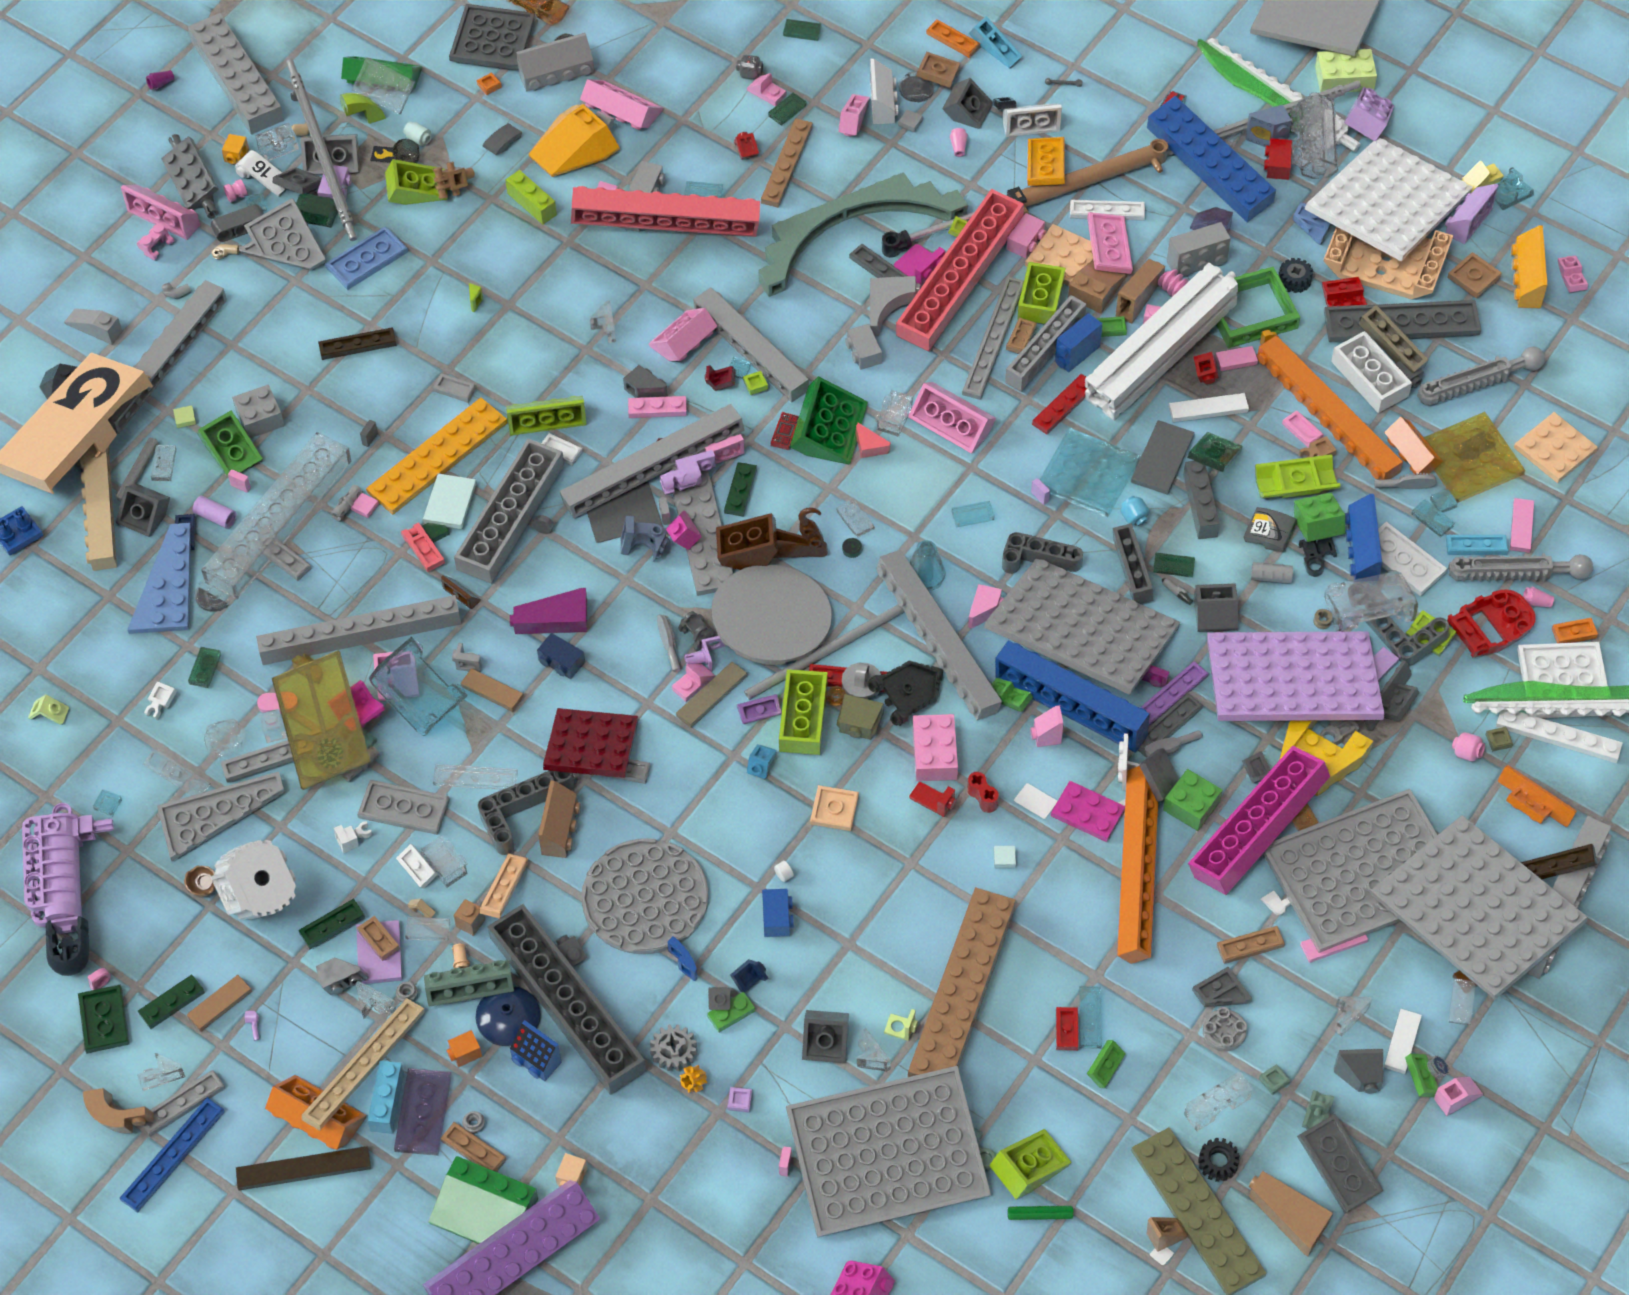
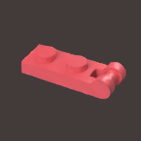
(423, 547)

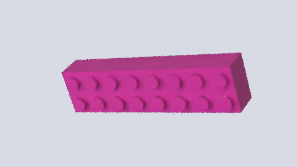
(1259, 820)

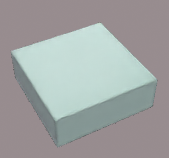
(1004, 857)

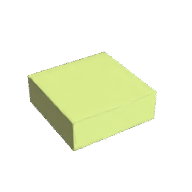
(184, 416)

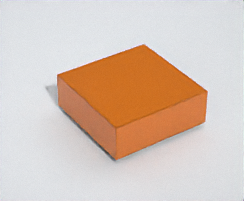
(489, 83)

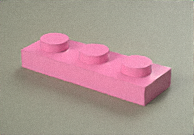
(657, 407)

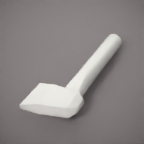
(1275, 904)

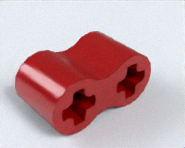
(984, 793)

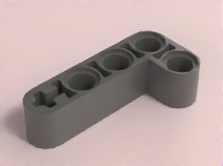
(1021, 546)

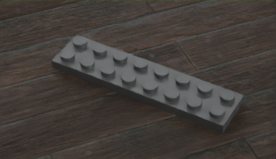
(1413, 319)

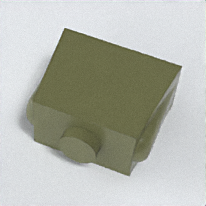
(859, 717)

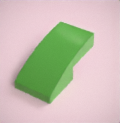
(1011, 696)

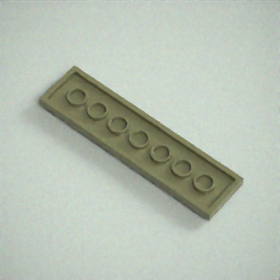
(1198, 1212)

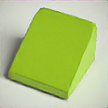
(475, 296)

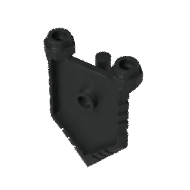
(908, 688)

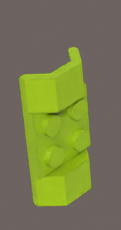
(1296, 477)

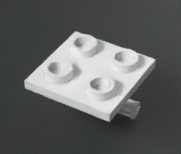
(1124, 764)

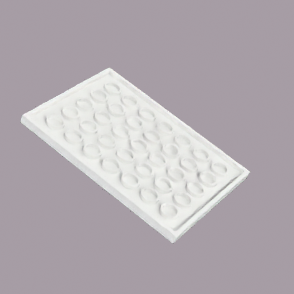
(1389, 198)

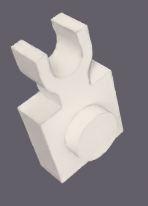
(160, 697)

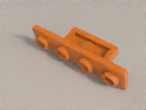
(1534, 799)

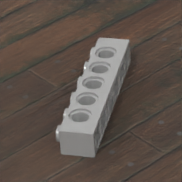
(1043, 344)

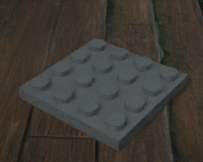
(491, 36)

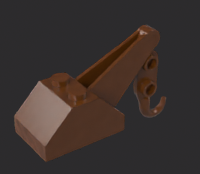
(758, 541)

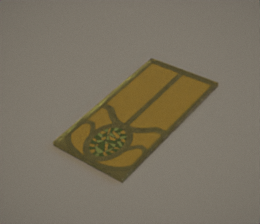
(321, 720)

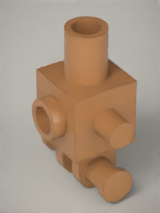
(452, 179)

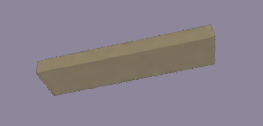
(711, 694)

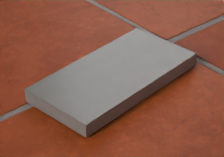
(403, 807)

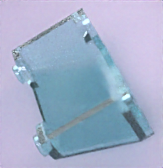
(415, 688)

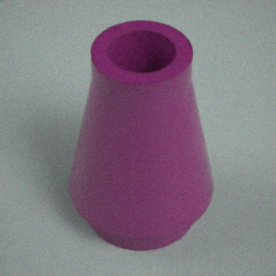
(159, 79)

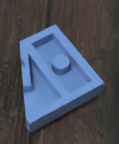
(1311, 224)

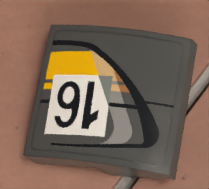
(1270, 529)

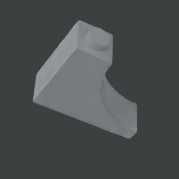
(888, 295)

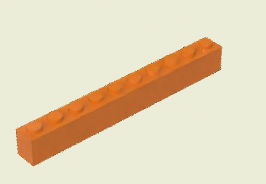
(1329, 409)
(1137, 869)

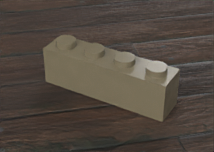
(1392, 339)

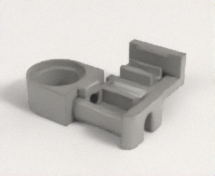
(1340, 729)

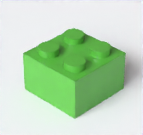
(1319, 517)
(1192, 800)

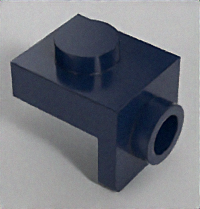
(749, 974)

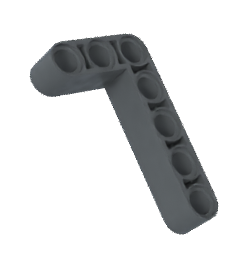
(1412, 643)
(517, 802)

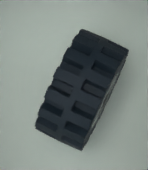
(1296, 275)

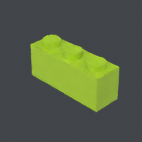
(531, 197)

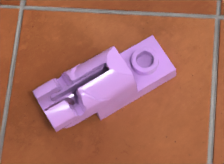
(687, 472)

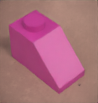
(683, 531)

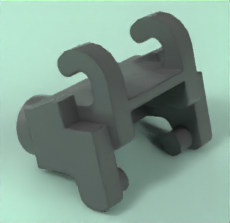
(697, 627)

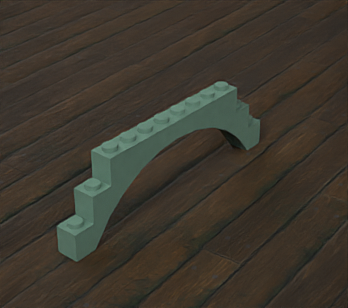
(887, 195)

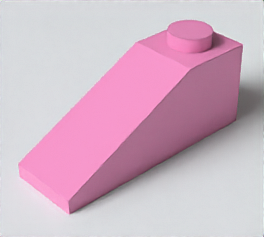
(853, 114)

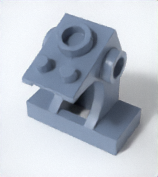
(643, 533)

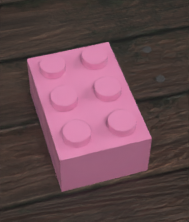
(935, 747)

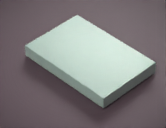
(449, 501)

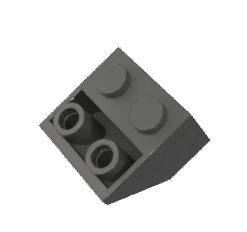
(1216, 607)

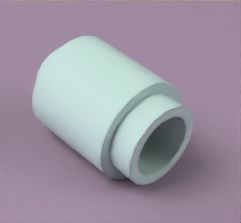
(417, 133)

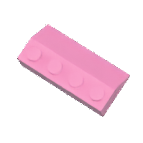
(620, 103)
(160, 210)
(951, 417)

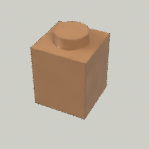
(468, 917)

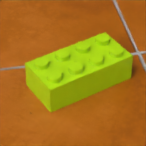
(803, 712)

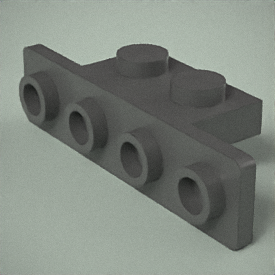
(1396, 695)

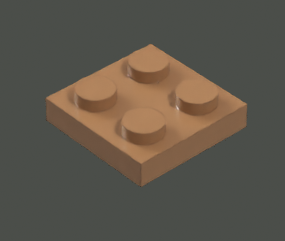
(938, 69)
(1474, 275)

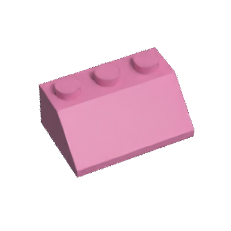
(684, 334)

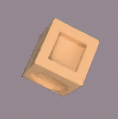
(571, 1169)

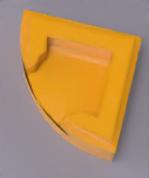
(1267, 335)

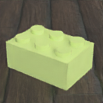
(1341, 69)

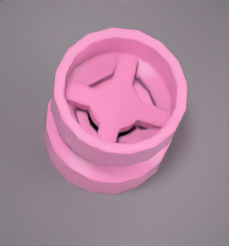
(235, 190)

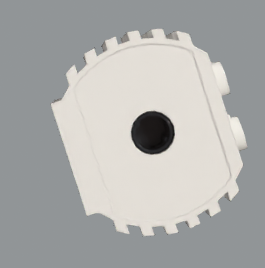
(254, 880)

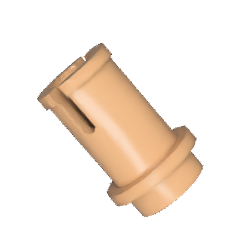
(460, 957)

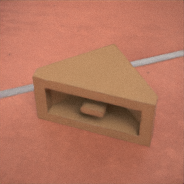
(1165, 1232)

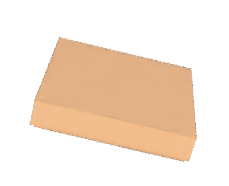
(834, 808)

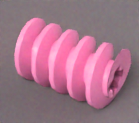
(1172, 282)

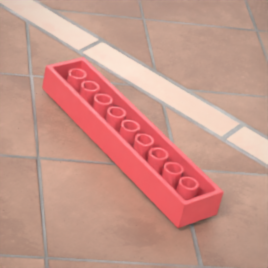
(665, 211)
(959, 270)

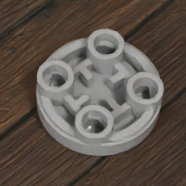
(1224, 1029)

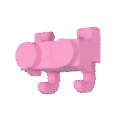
(156, 234)

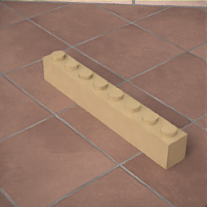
(98, 509)

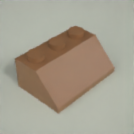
(558, 821)

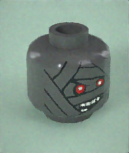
(750, 66)

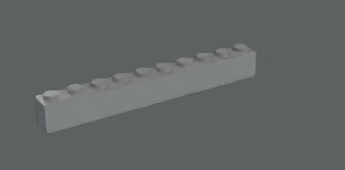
(172, 345)
(651, 461)
(358, 630)
(938, 635)

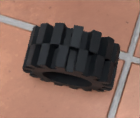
(1216, 1171)

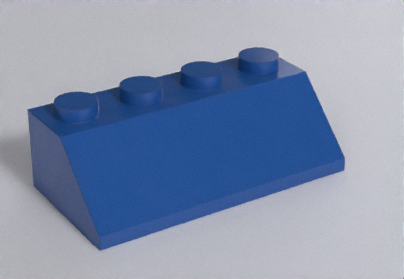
(1363, 538)

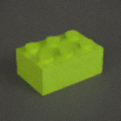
(1041, 292)

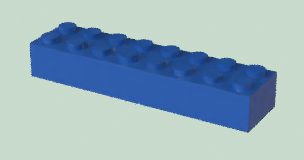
(1211, 159)
(1077, 697)

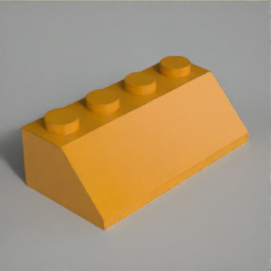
(1529, 268)

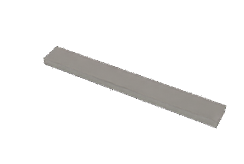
(993, 338)

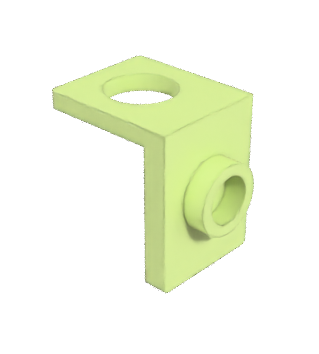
(49, 708)
(909, 1025)

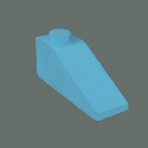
(995, 42)

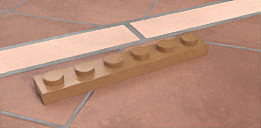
(786, 163)

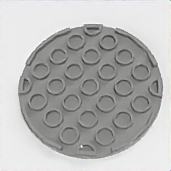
(771, 614)
(644, 896)

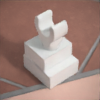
(348, 837)

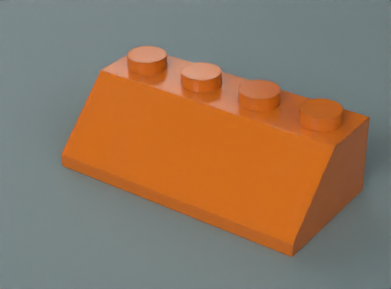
(294, 1096)

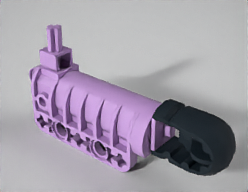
(60, 882)

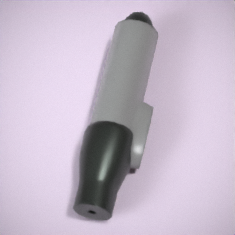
(1179, 591)

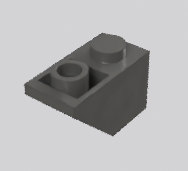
(644, 384)

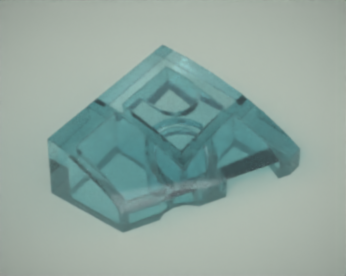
(1512, 190)

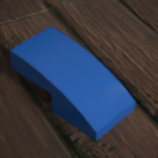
(685, 961)

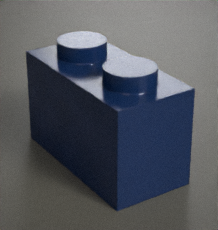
(560, 656)

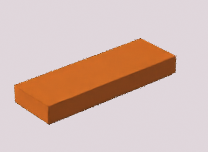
(953, 38)

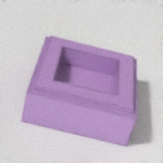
(1040, 491)
(739, 1099)

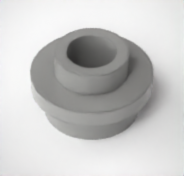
(406, 986)
(473, 1116)

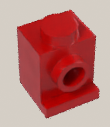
(1206, 368)

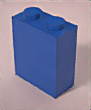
(1078, 342)

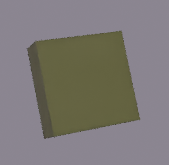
(1499, 739)

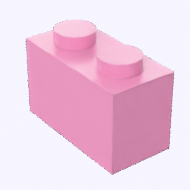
(1026, 235)

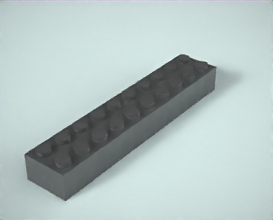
(567, 999)

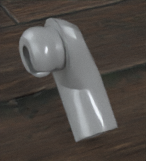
(172, 292)

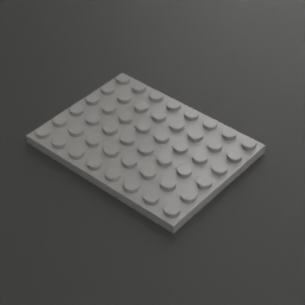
(1082, 625)
(1339, 861)
(1478, 907)
(887, 1151)

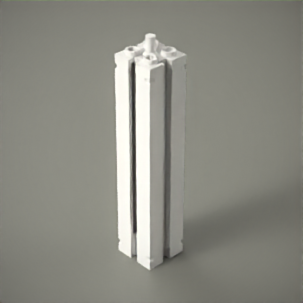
(1161, 341)

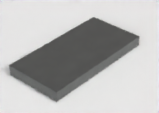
(1162, 457)
(1340, 1163)

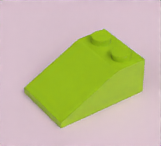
(411, 183)
(1029, 1163)

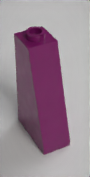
(552, 614)

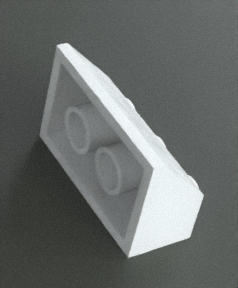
(882, 93)
(1032, 119)

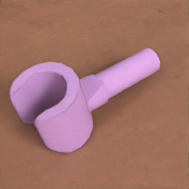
(252, 1017)

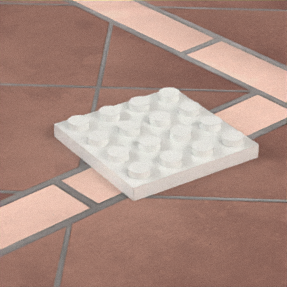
(1563, 664)

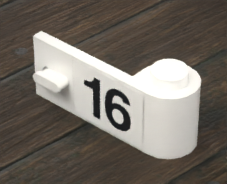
(255, 165)

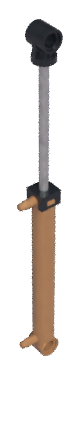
(1152, 154)

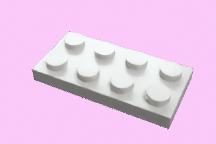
(1406, 557)

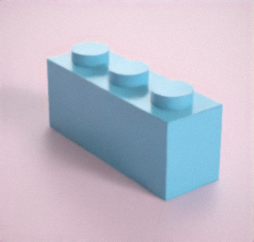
(385, 1097)

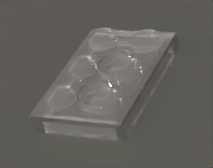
(383, 85)

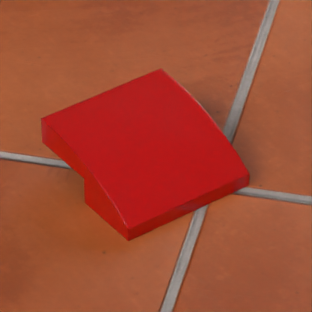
(1344, 292)

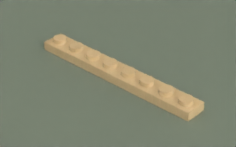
(362, 1064)

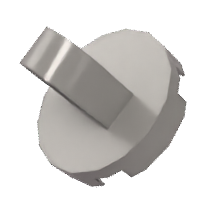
(856, 679)

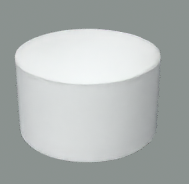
(783, 871)

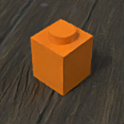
(464, 1049)

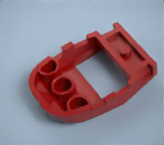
(1505, 611)

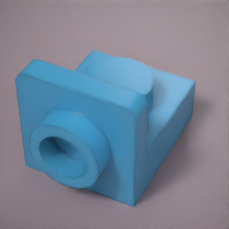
(760, 761)

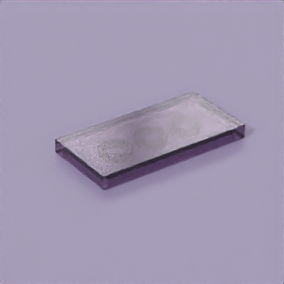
(422, 1112)

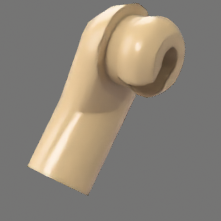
(300, 129)
(224, 249)

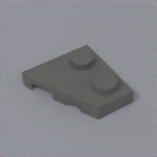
(1221, 990)

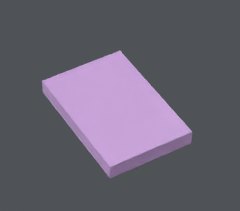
(368, 960)

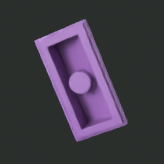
(759, 709)

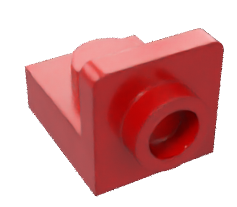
(746, 145)

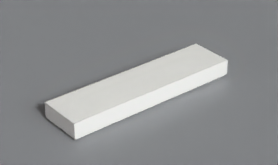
(1128, 209)
(1208, 407)

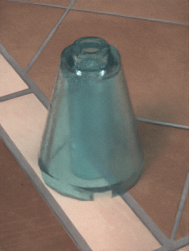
(928, 565)

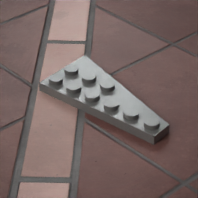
(204, 815)

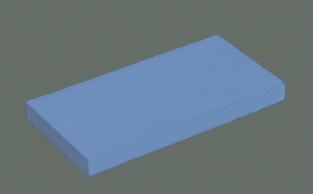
(366, 258)

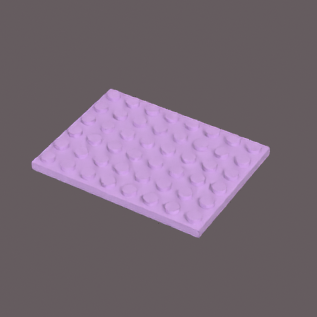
(1294, 676)

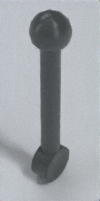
(1078, 82)

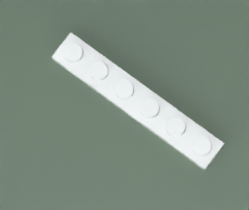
(1560, 735)

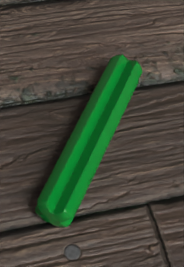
(1039, 1212)

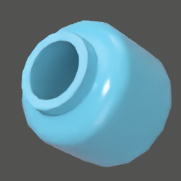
(1135, 510)

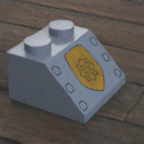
(1268, 124)

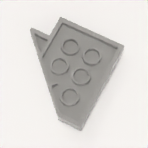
(284, 238)

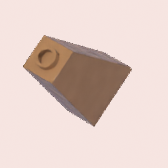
(1138, 290)
(1291, 1211)

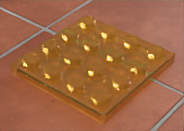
(1473, 457)

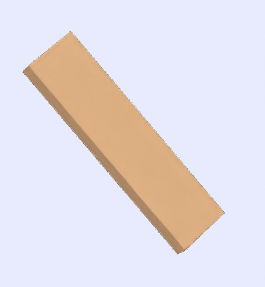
(503, 886)

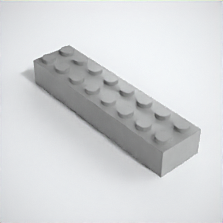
(235, 73)
(509, 511)
(1574, 884)

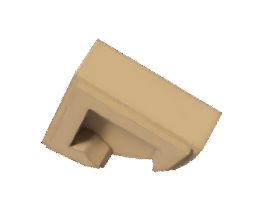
(419, 904)

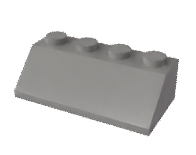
(555, 62)

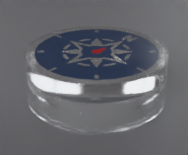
(1438, 1067)

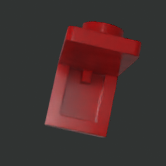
(933, 799)

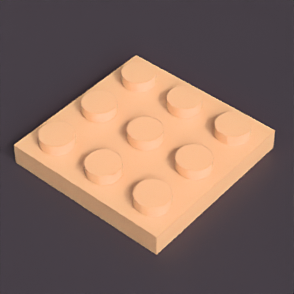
(1064, 250)
(1555, 447)

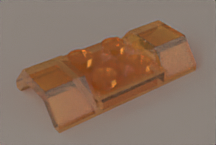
(547, 10)

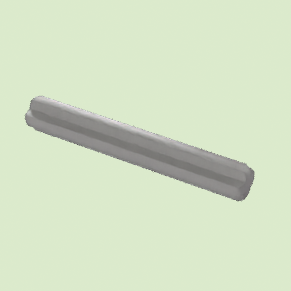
(139, 466)

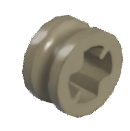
(1322, 613)

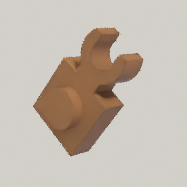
(1319, 448)

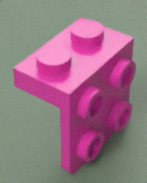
(919, 262)
(366, 705)
(863, 1279)

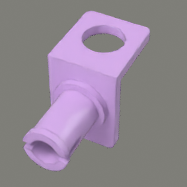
(703, 656)

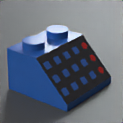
(535, 1051)

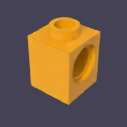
(235, 148)

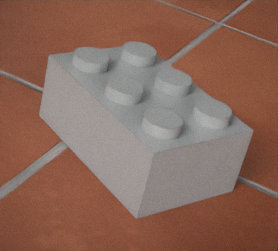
(1197, 248)

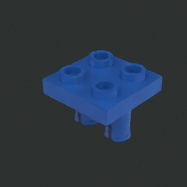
(18, 530)

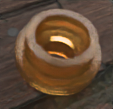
(835, 691)

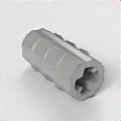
(1272, 572)

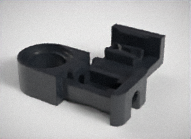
(1318, 551)

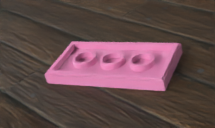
(1109, 243)

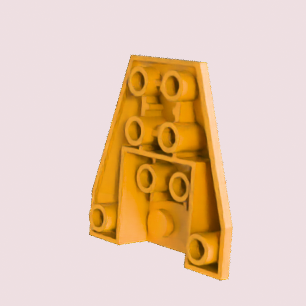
(574, 142)

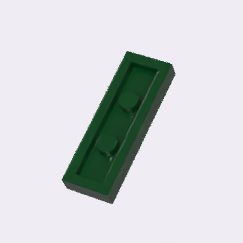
(740, 489)
(331, 923)
(171, 1001)

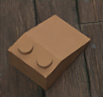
(1095, 286)

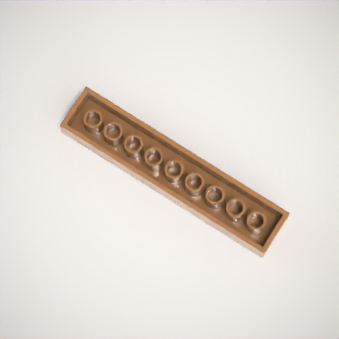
(963, 983)

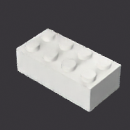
(1371, 372)

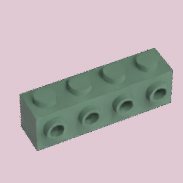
(468, 983)

